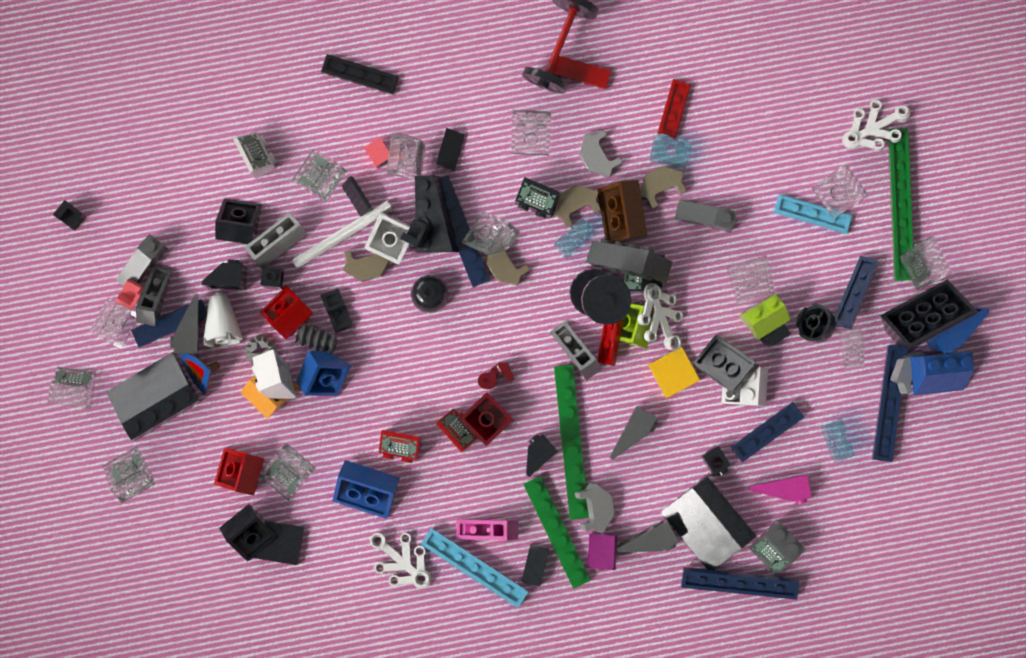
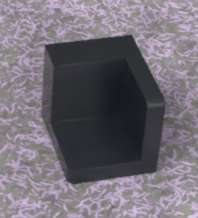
(69, 215)
(416, 234)

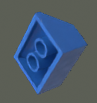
(941, 372)
(365, 489)

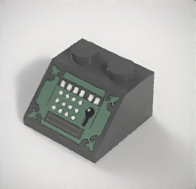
(777, 548)

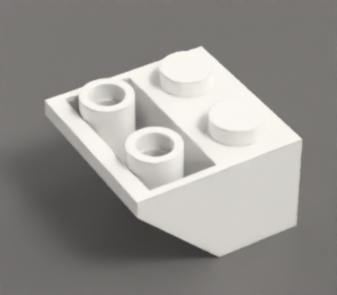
(752, 393)

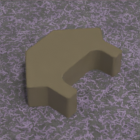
(659, 181)
(574, 200)
(365, 268)
(504, 270)

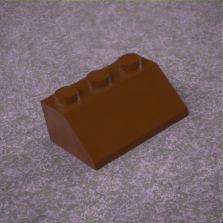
(622, 211)

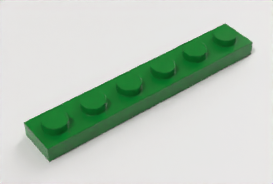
(556, 532)

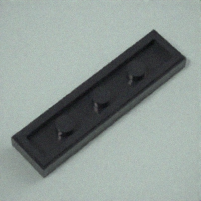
(360, 74)

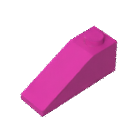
(789, 489)
(487, 529)

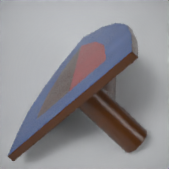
(198, 370)

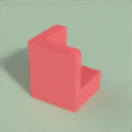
(377, 152)
(130, 294)

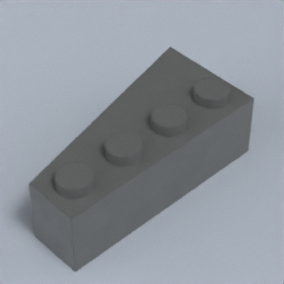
(629, 260)

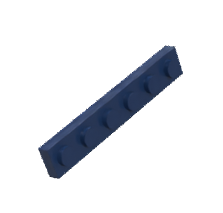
(470, 257)
(888, 408)
(740, 583)

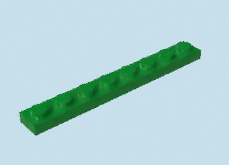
(900, 202)
(570, 440)

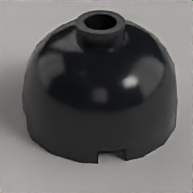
(429, 294)
(816, 323)

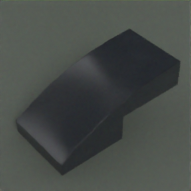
(337, 310)

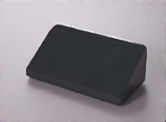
(450, 149)
(356, 196)
(535, 565)

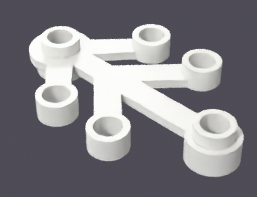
(873, 128)
(652, 295)
(403, 563)

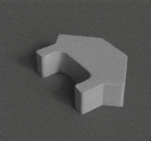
(594, 157)
(902, 373)
(599, 507)

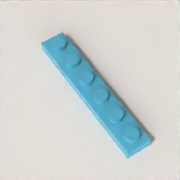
(474, 567)

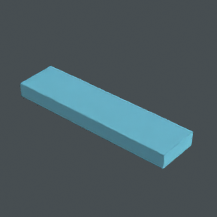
(811, 214)

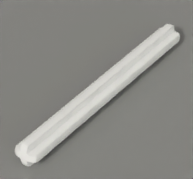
(341, 235)

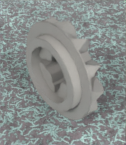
(252, 346)

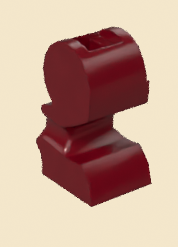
(489, 380)

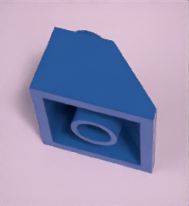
(322, 374)

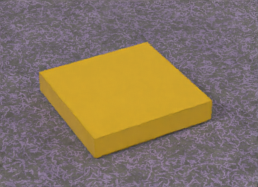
(673, 372)

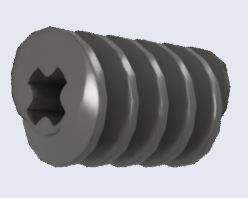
(316, 338)

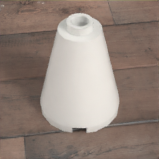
(221, 323)

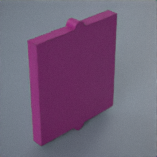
(602, 551)

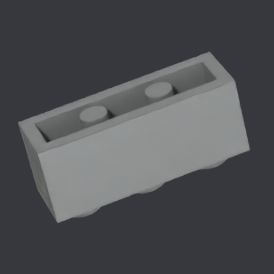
(275, 240)

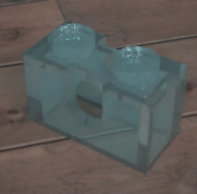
(659, 154)
(567, 242)
(836, 431)

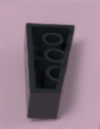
(433, 211)

